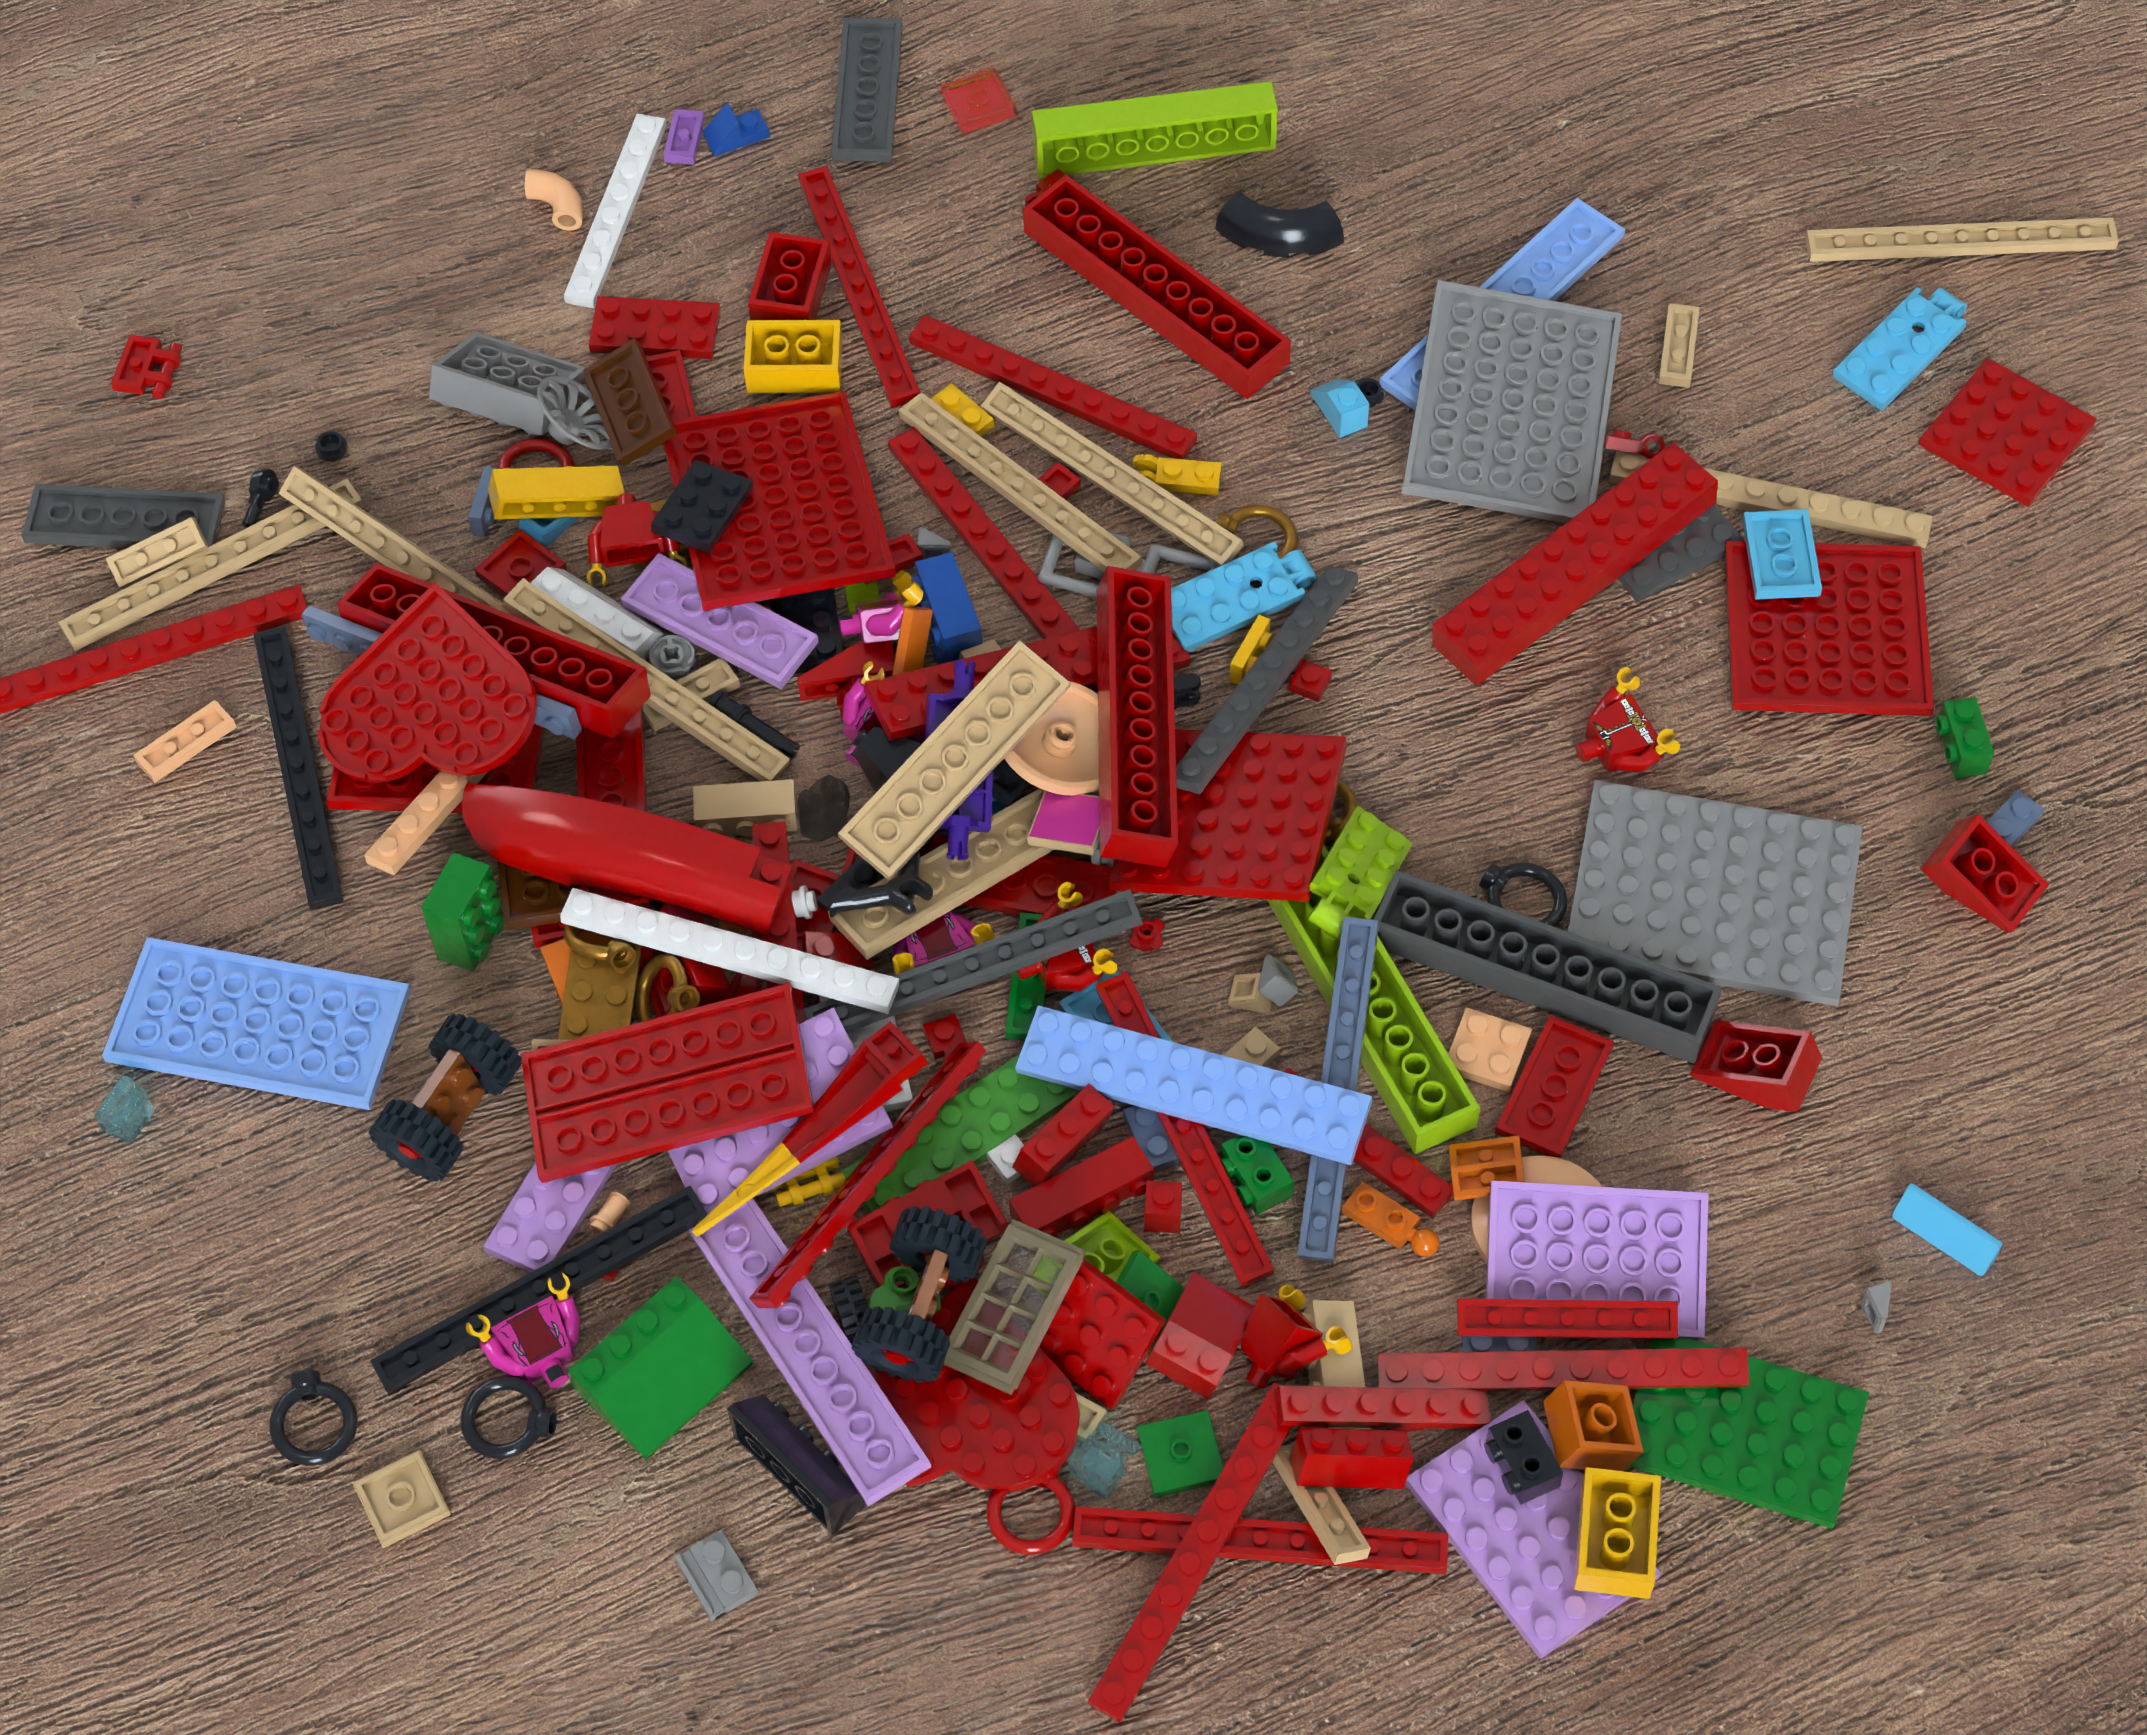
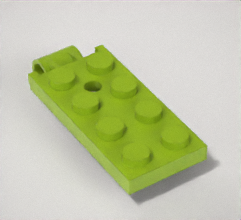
(1356, 871)

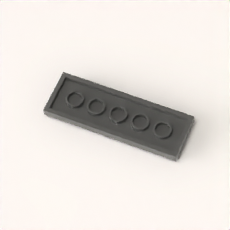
(867, 90)
(115, 515)

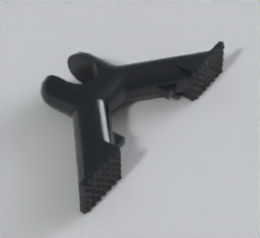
(892, 894)

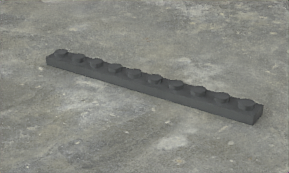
(1264, 679)
(996, 958)

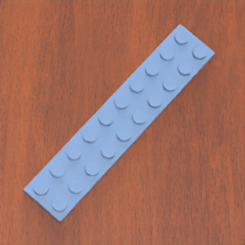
(1539, 270)
(1195, 1085)

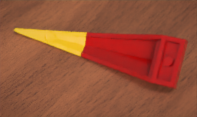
(861, 1087)

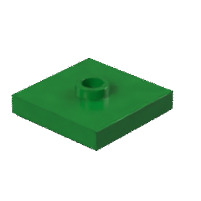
(1150, 1285)
(1180, 1453)

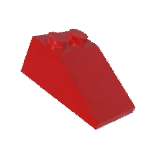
(1984, 873)
(1759, 1063)
(1200, 1336)

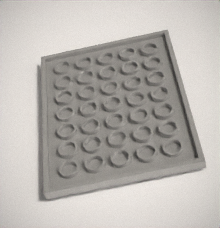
(1512, 403)
(1719, 890)

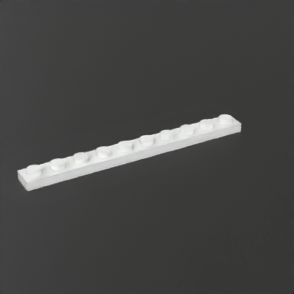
(730, 950)

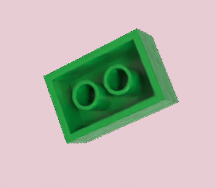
(463, 912)

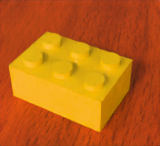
(793, 356)
(1617, 1533)

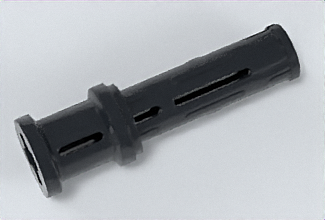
(743, 716)

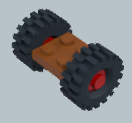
(426, 1131)
(907, 1341)

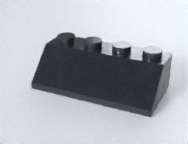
(795, 1461)

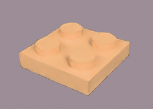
(1489, 1049)

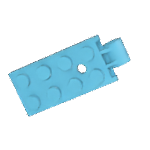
(1898, 354)
(1226, 601)

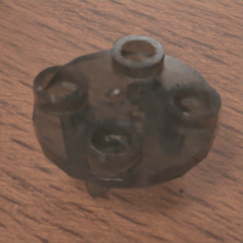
(823, 808)

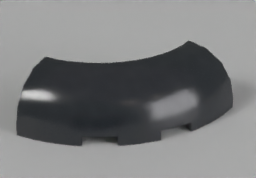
(1279, 230)

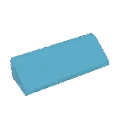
(1947, 1230)

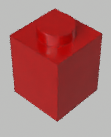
(1163, 1207)

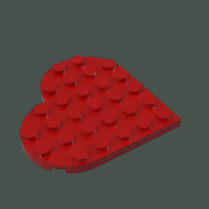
(429, 694)
(980, 1430)

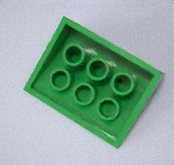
(659, 1368)

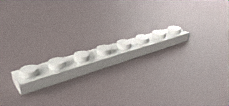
(615, 211)

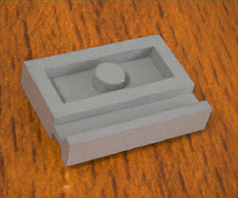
(716, 1575)

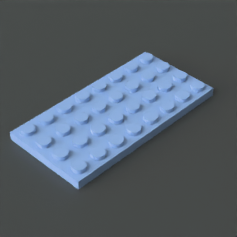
(257, 1023)

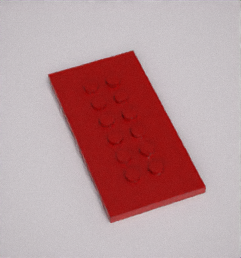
(666, 1083)

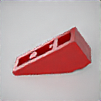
(834, 674)

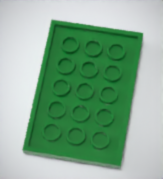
(1766, 1444)

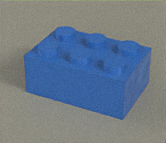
(953, 619)

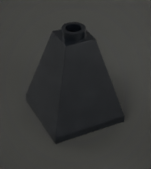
(881, 757)

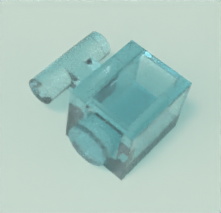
(125, 1110)
(1100, 1464)

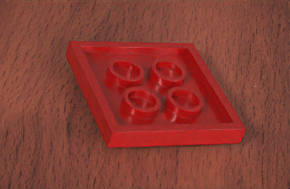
(1100, 1335)

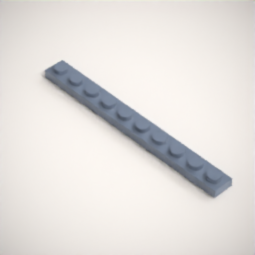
(357, 639)
(1342, 1070)

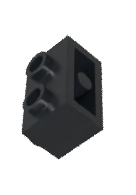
(1523, 1457)

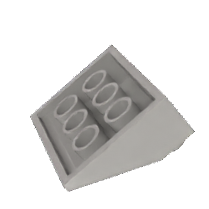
(499, 381)

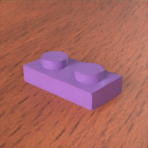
(684, 136)

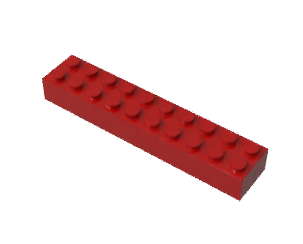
(1157, 286)
(1574, 563)
(594, 682)
(1136, 718)

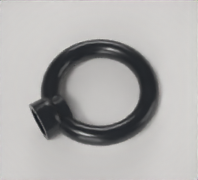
(1496, 879)
(307, 1387)
(540, 1421)

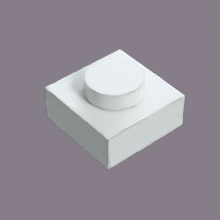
(1003, 1158)

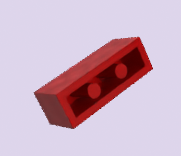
(1063, 1136)
(1351, 1458)

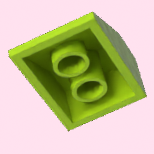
(1109, 1244)

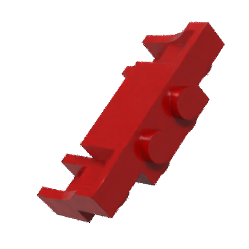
(955, 1192)

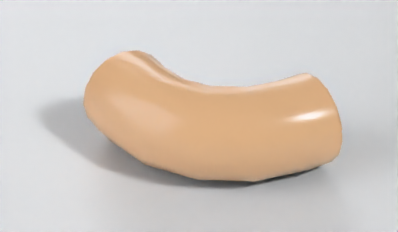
(559, 194)

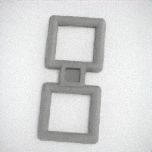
(1148, 565)

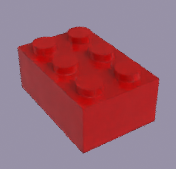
(790, 278)

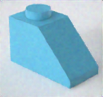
(1342, 405)

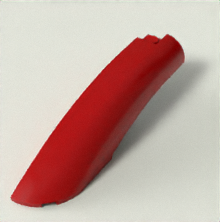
(626, 852)

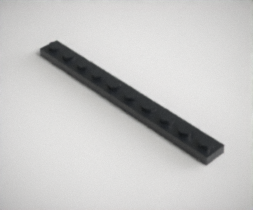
(298, 769)
(581, 1265)

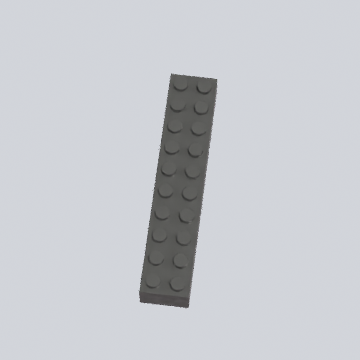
(1547, 966)

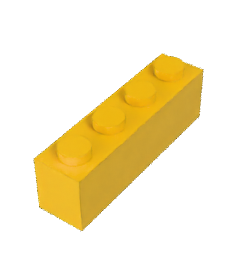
(553, 491)

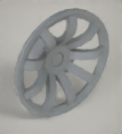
(565, 421)

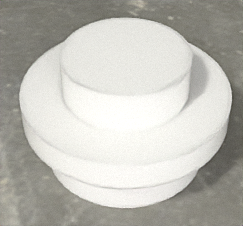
(804, 902)

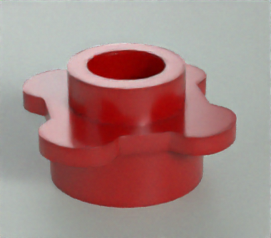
(1147, 942)

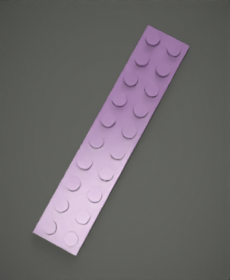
(814, 1358)

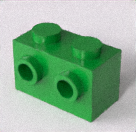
(1964, 737)
(1257, 1173)

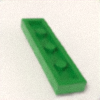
(1024, 995)

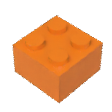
(1593, 1426)

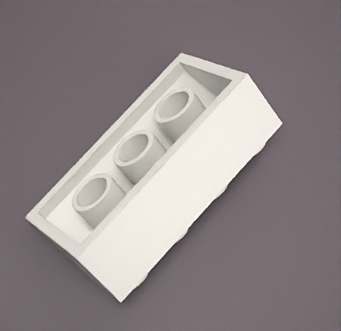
(600, 610)

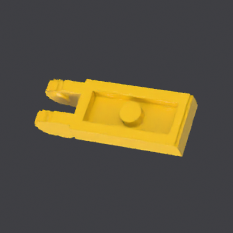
(1180, 474)

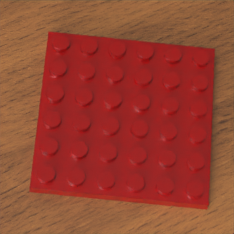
(1840, 652)
(1254, 823)

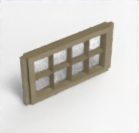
(1012, 1306)

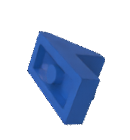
(731, 132)

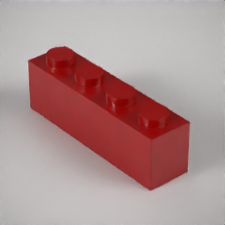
(1084, 1189)

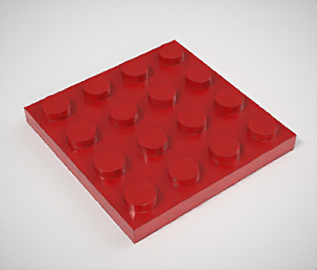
(2007, 432)

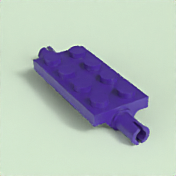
(976, 810)

